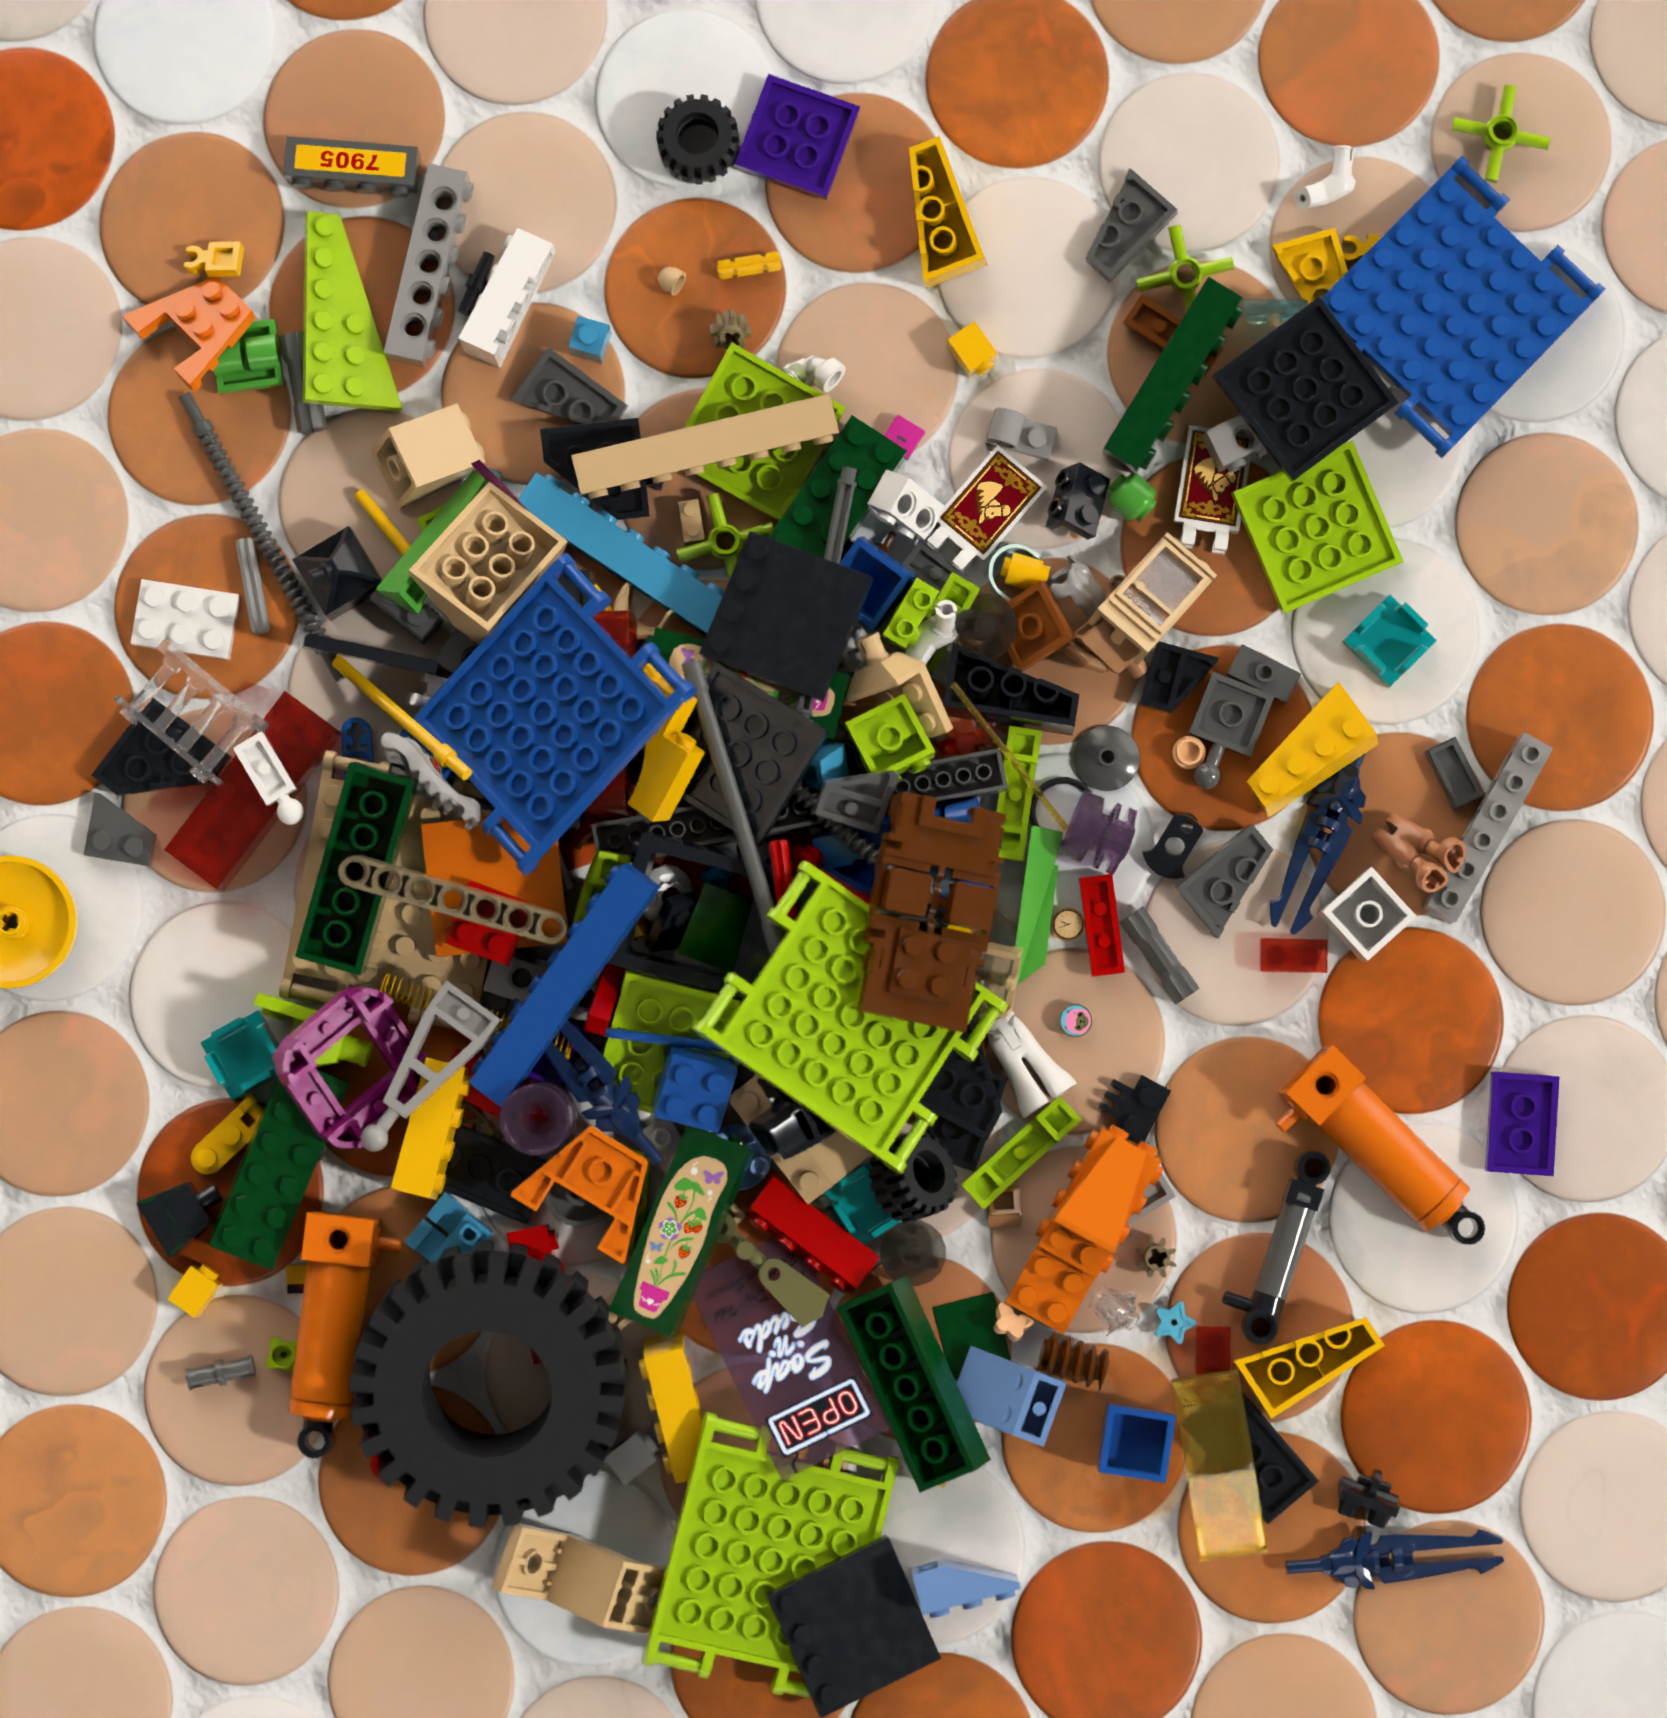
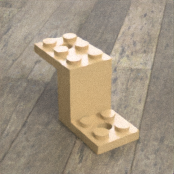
(580, 1577)

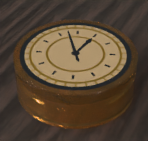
(1067, 924)

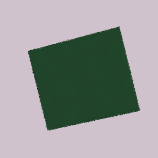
(716, 928)
(968, 1324)

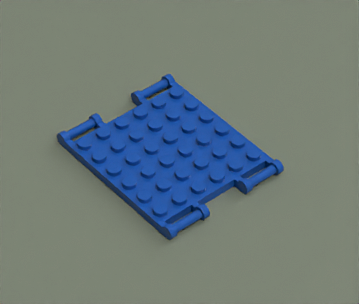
(1455, 306)
(549, 712)

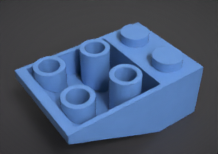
(1010, 1395)
(953, 1583)

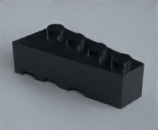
(1007, 695)

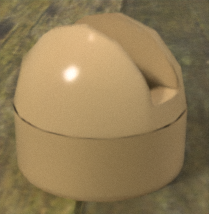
(671, 280)

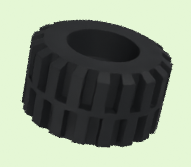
(693, 113)
(924, 1185)

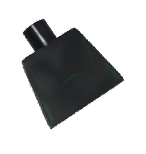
(180, 1215)

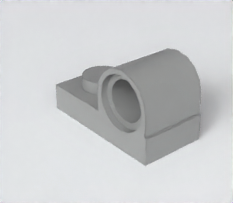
(1020, 435)

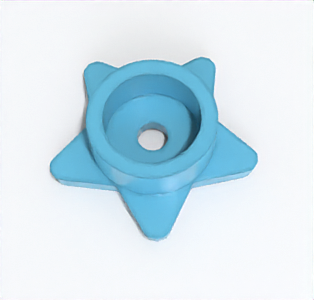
(1183, 1322)

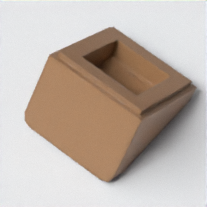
(1005, 1210)

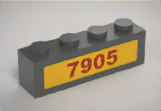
(352, 165)

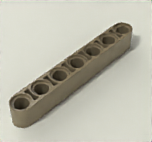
(436, 898)

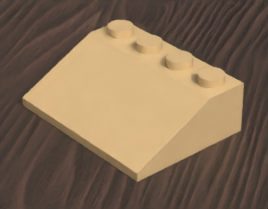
(486, 561)
(816, 1167)

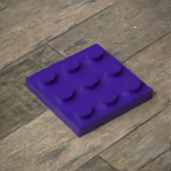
(797, 136)

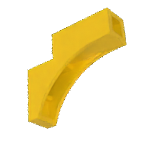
(668, 761)

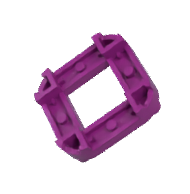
(300, 1049)

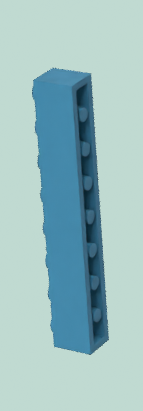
(623, 552)

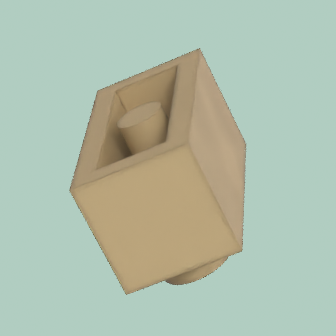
(691, 522)

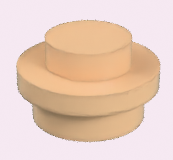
(1188, 752)

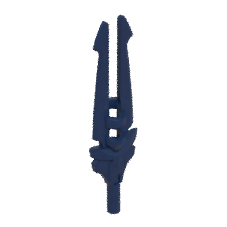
(1337, 800)
(613, 1105)
(1357, 1560)

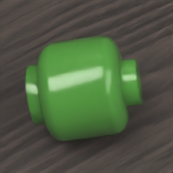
(1132, 497)

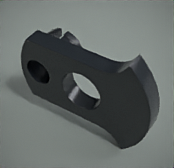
(1161, 860)

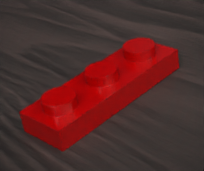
(1101, 925)

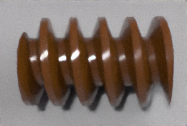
(1074, 1360)

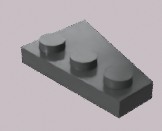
(1130, 226)
(567, 392)
(1223, 879)

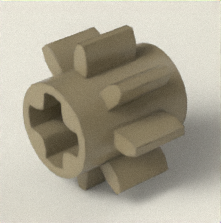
(730, 328)
(1165, 1261)

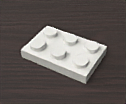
(188, 617)

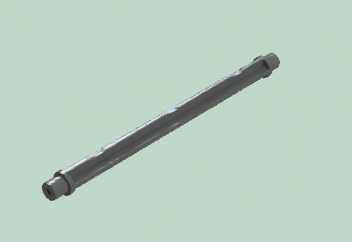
(834, 547)

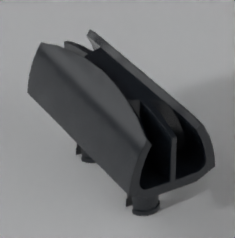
(787, 1125)

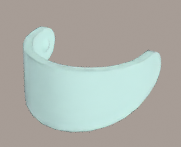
(1005, 549)

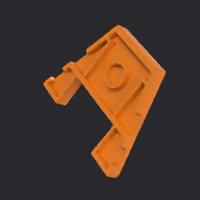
(206, 315)
(599, 1173)

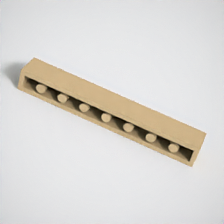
(705, 444)

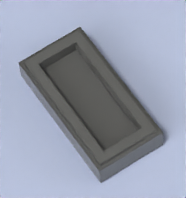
(1454, 773)

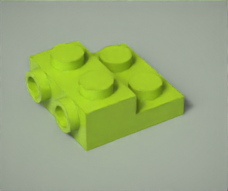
(904, 622)
(891, 738)

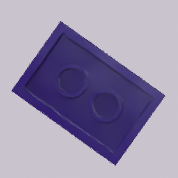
(1522, 1123)

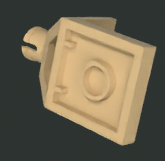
(896, 674)

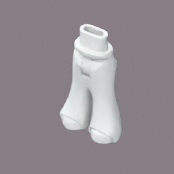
(1011, 1043)

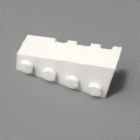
(506, 297)

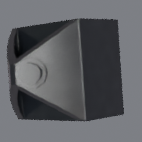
(338, 573)

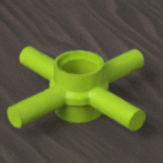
(1497, 145)
(1182, 258)
(720, 528)

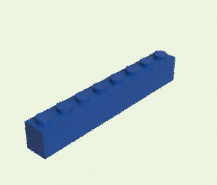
(564, 983)

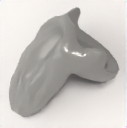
(1079, 585)

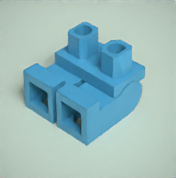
(455, 1219)

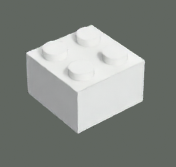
(1367, 915)

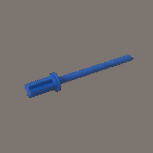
(662, 1039)

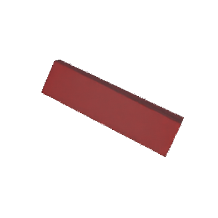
(605, 999)

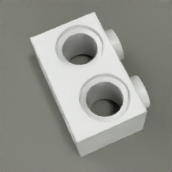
(906, 506)

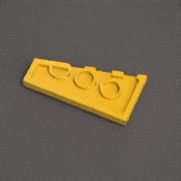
(1312, 263)

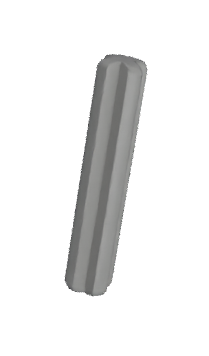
(252, 585)

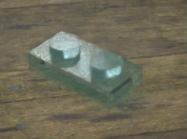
(1259, 309)

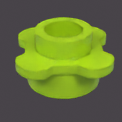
(275, 1360)

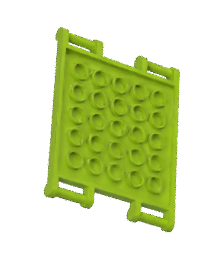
(813, 1044)
(748, 1535)

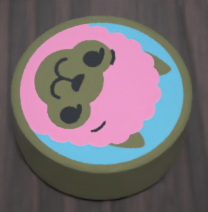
(1075, 1020)

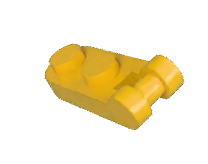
(226, 1138)

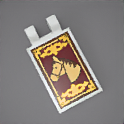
(1205, 494)
(986, 508)

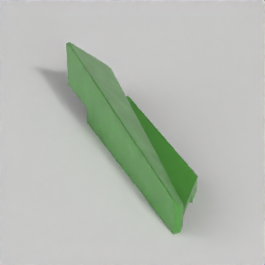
(398, 584)
(1037, 899)

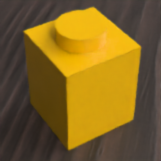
(972, 350)
(195, 1290)

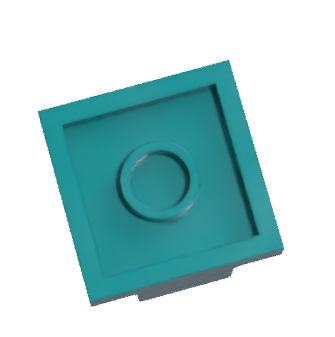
(1390, 640)
(242, 1054)
(858, 1207)

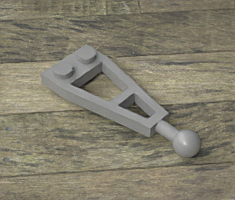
(463, 1015)

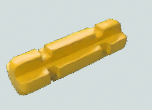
(749, 265)

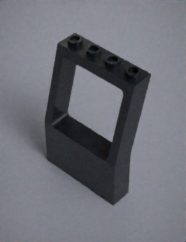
(753, 948)

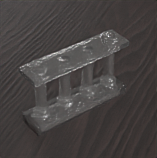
(196, 682)

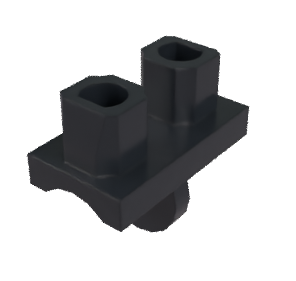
(1369, 1493)

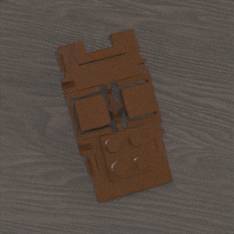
(917, 972)

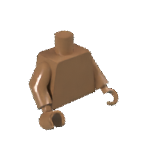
(1097, 651)

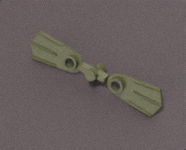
(792, 1290)

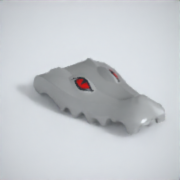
(410, 757)

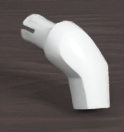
(1334, 186)
(936, 633)

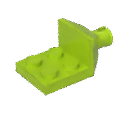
(346, 1049)

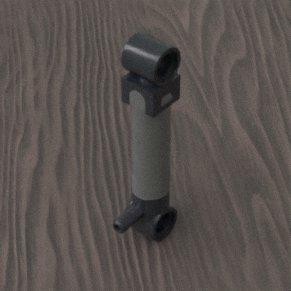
(1284, 1250)

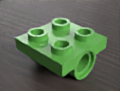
(252, 361)

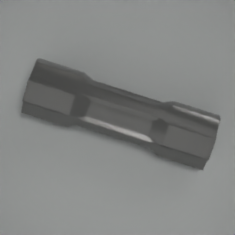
(308, 417)
(1159, 955)

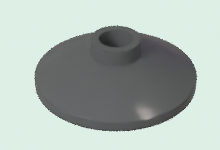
(1094, 770)

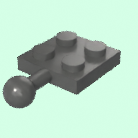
(1230, 720)

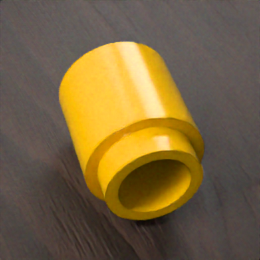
(1023, 571)

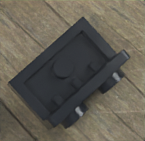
(1078, 500)

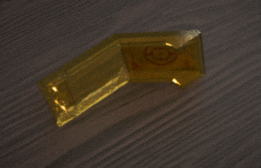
(1219, 1465)

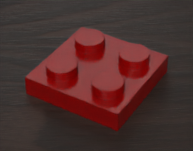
(485, 940)

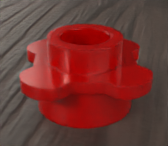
(809, 853)

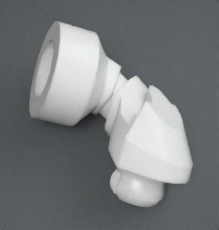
(825, 372)

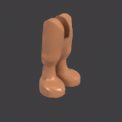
(1410, 842)

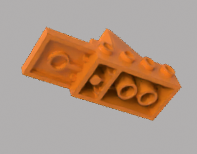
(1085, 1226)

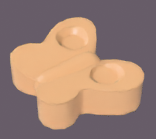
(1010, 1323)

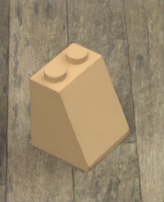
(427, 454)

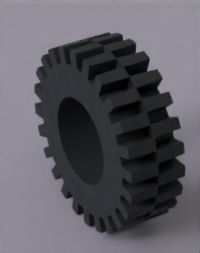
(470, 1468)

